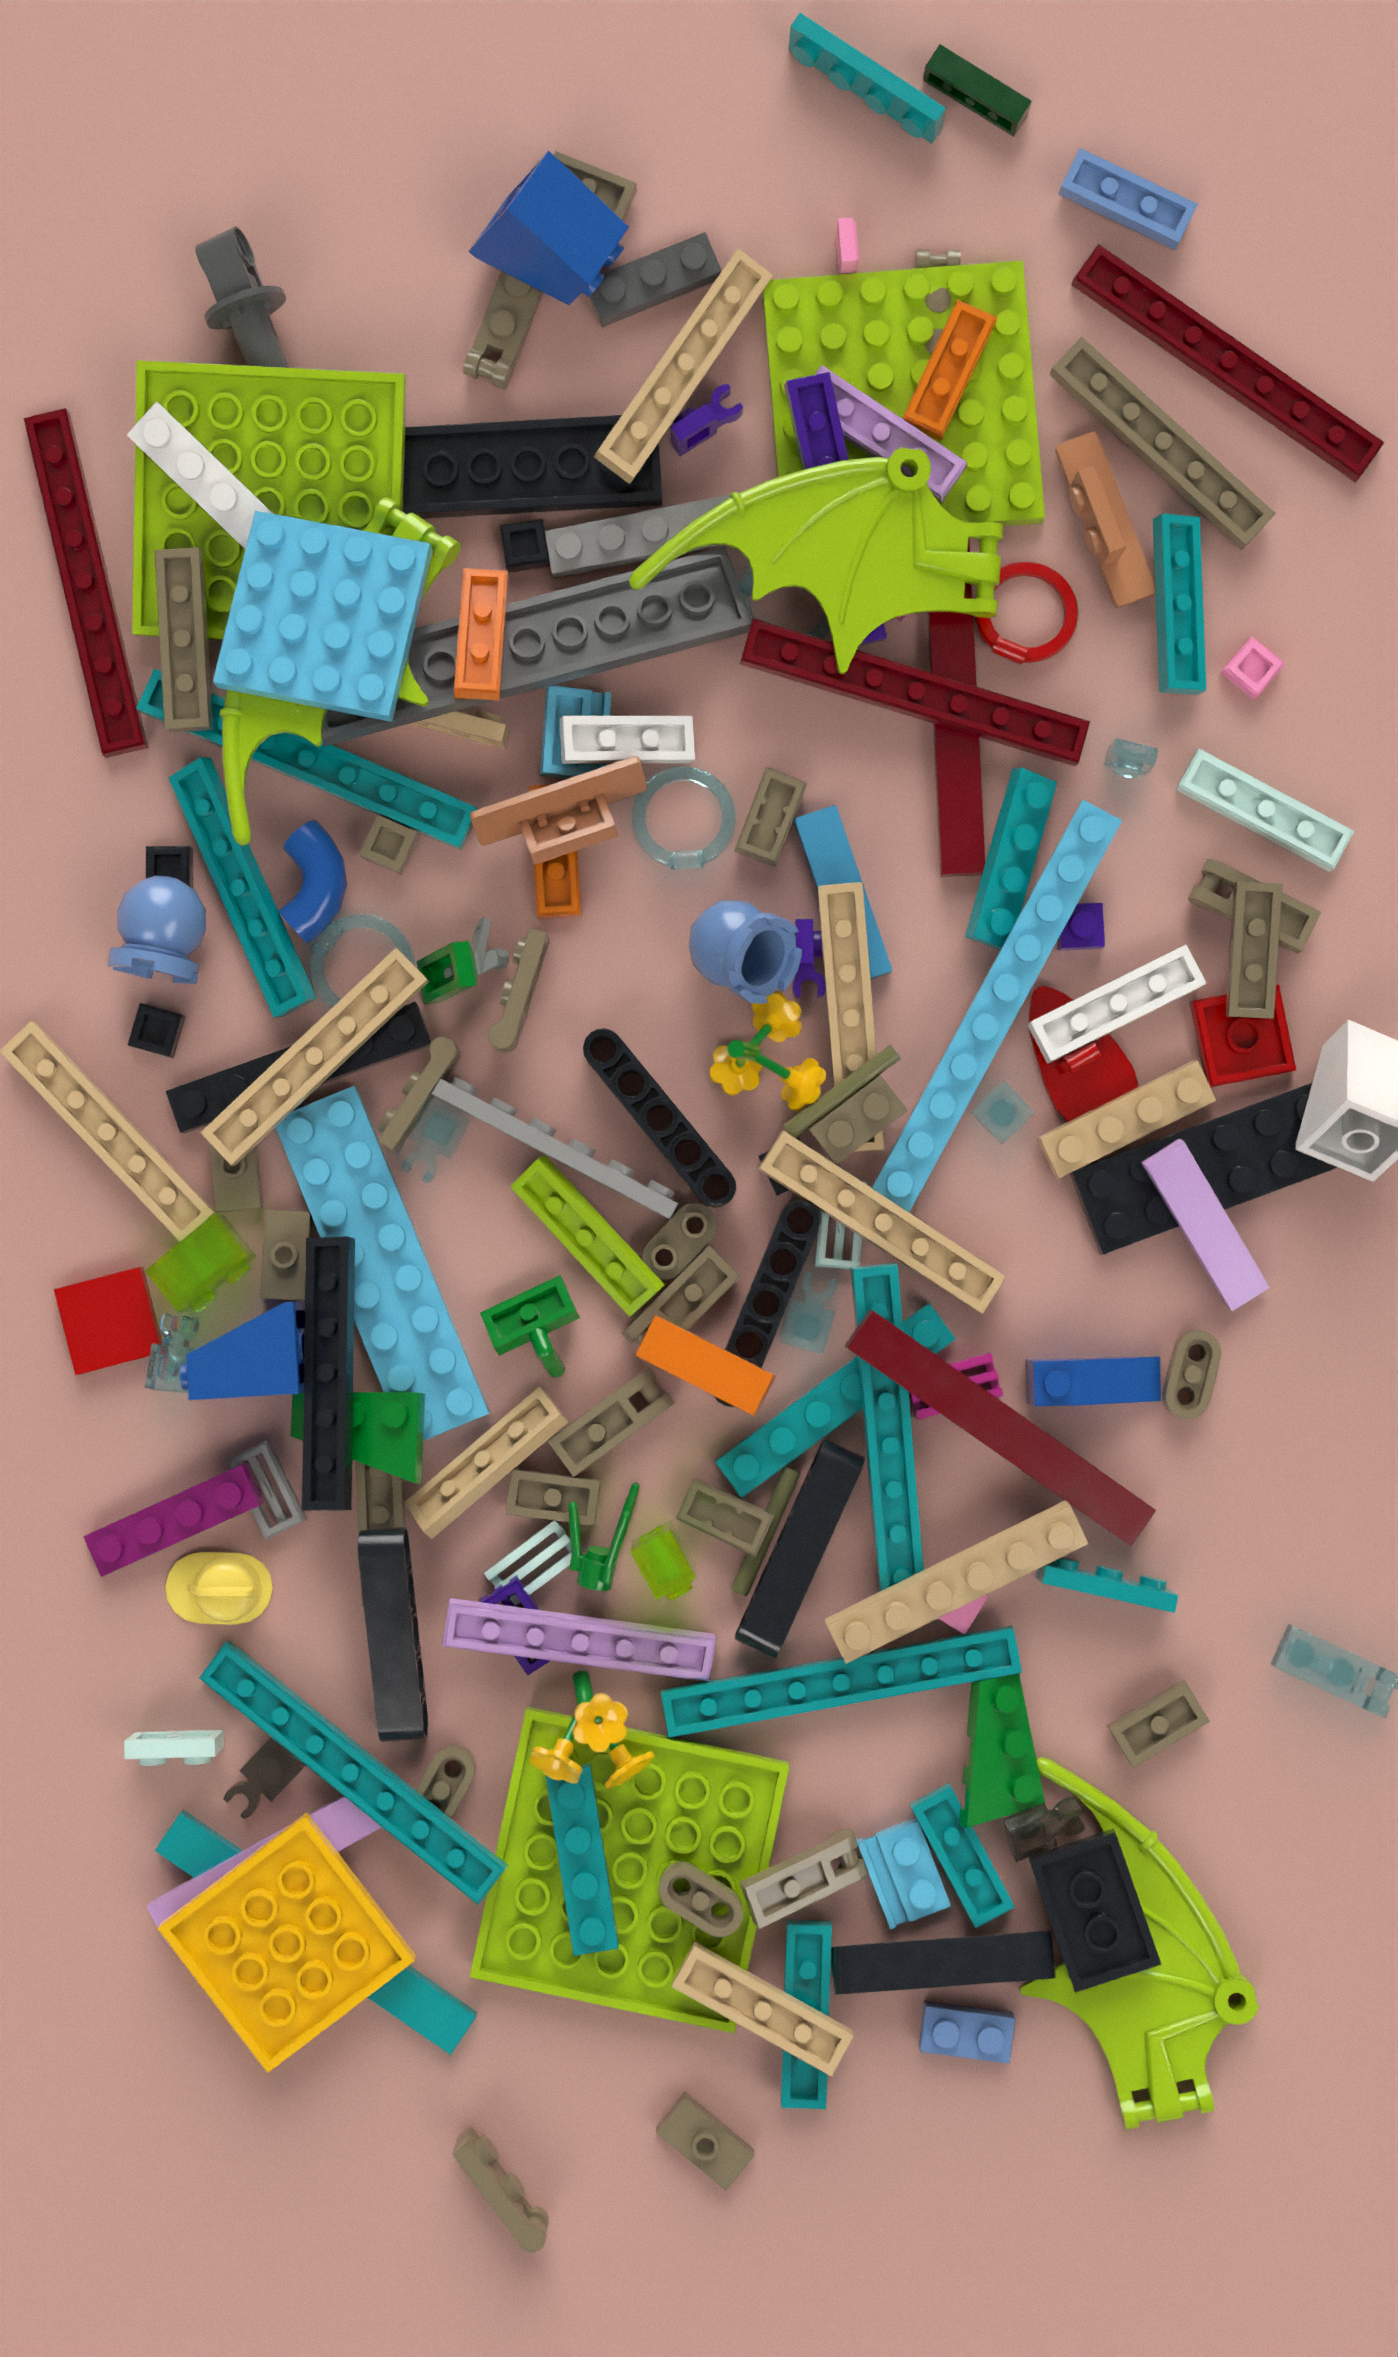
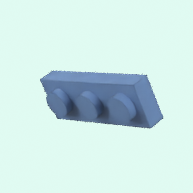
(1127, 199)

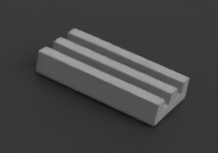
(283, 1483)

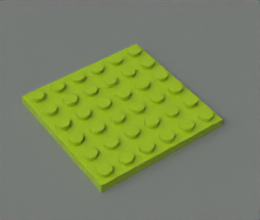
(875, 337)
(294, 437)
(685, 1806)

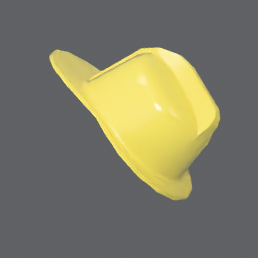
(218, 1588)

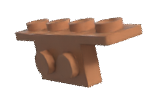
(1105, 520)
(564, 813)

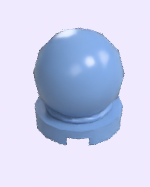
(160, 929)
(744, 949)

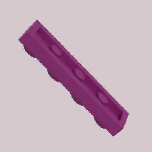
(174, 1519)

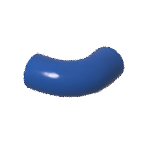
(322, 882)

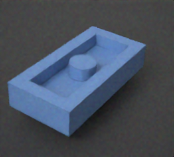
(966, 2032)

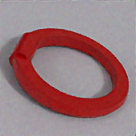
(1019, 653)

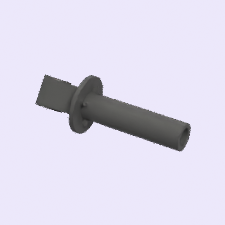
(241, 298)

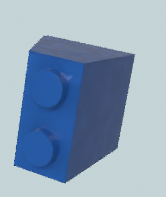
(552, 233)
(252, 1359)

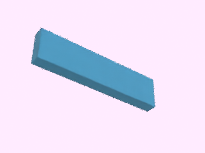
(833, 863)

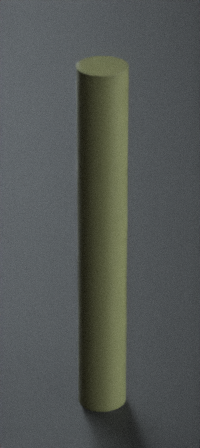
(842, 1091)
(775, 1506)

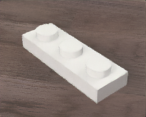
(622, 737)

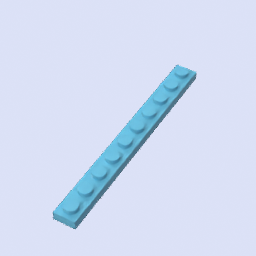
(996, 1004)

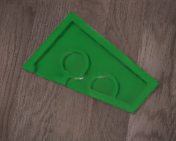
(385, 1431)
(1002, 1757)

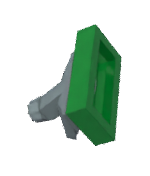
(459, 965)

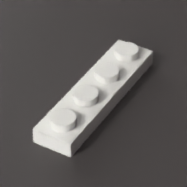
(197, 472)
(1116, 1004)

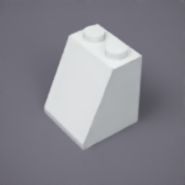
(1354, 1103)

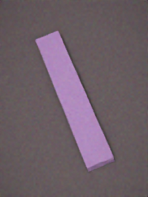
(579, 1639)
(338, 1820)

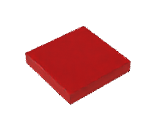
(1241, 1046)
(108, 1320)

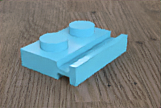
(567, 702)
(903, 1873)

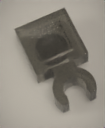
(266, 1773)
(1038, 1827)

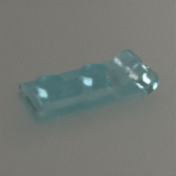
(1334, 1670)

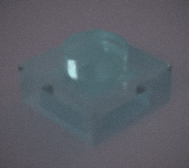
(1130, 758)
(1002, 1112)

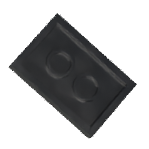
(1094, 1910)

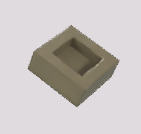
(389, 844)

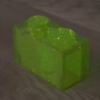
(201, 1265)
(664, 1561)

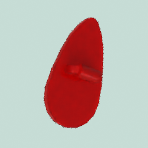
(1085, 1076)

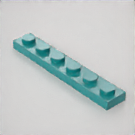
(242, 889)
(816, 1413)

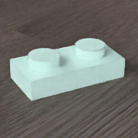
(156, 1746)

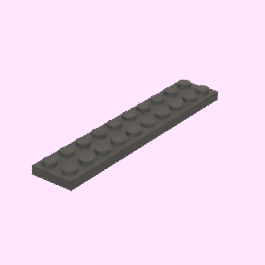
(574, 636)

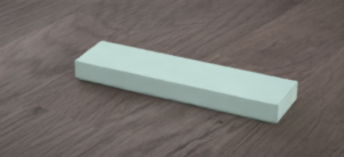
(1264, 810)

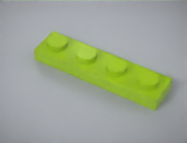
(587, 1235)

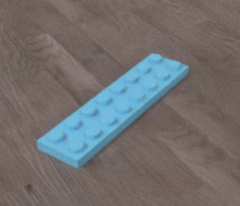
(395, 1288)

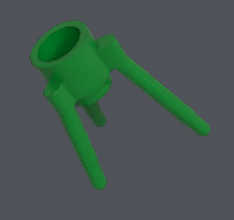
(599, 1563)

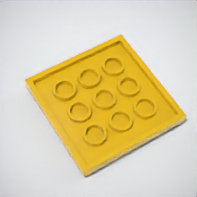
(287, 1942)

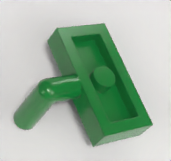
(529, 1319)

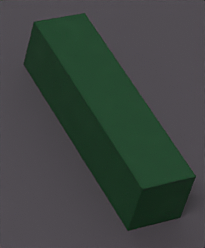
(976, 90)

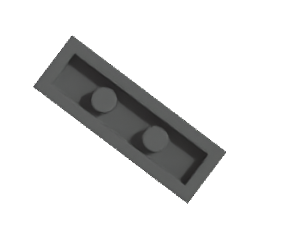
(655, 279)

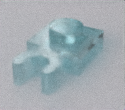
(438, 1133)
(807, 1322)
(166, 1358)

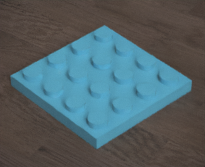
(323, 615)

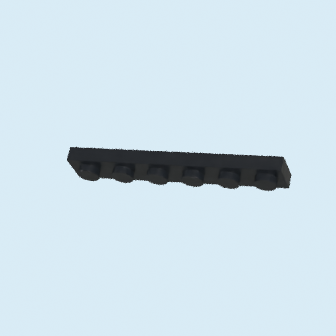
(205, 1098)
(328, 1374)

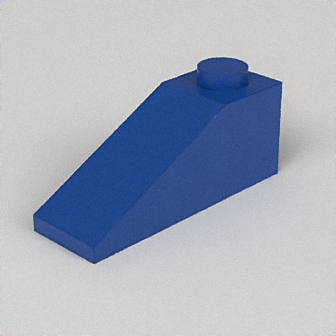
(1092, 1381)

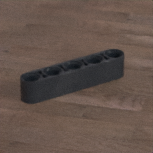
(650, 1098)
(768, 1280)
(799, 1548)
(393, 1634)
(943, 1962)

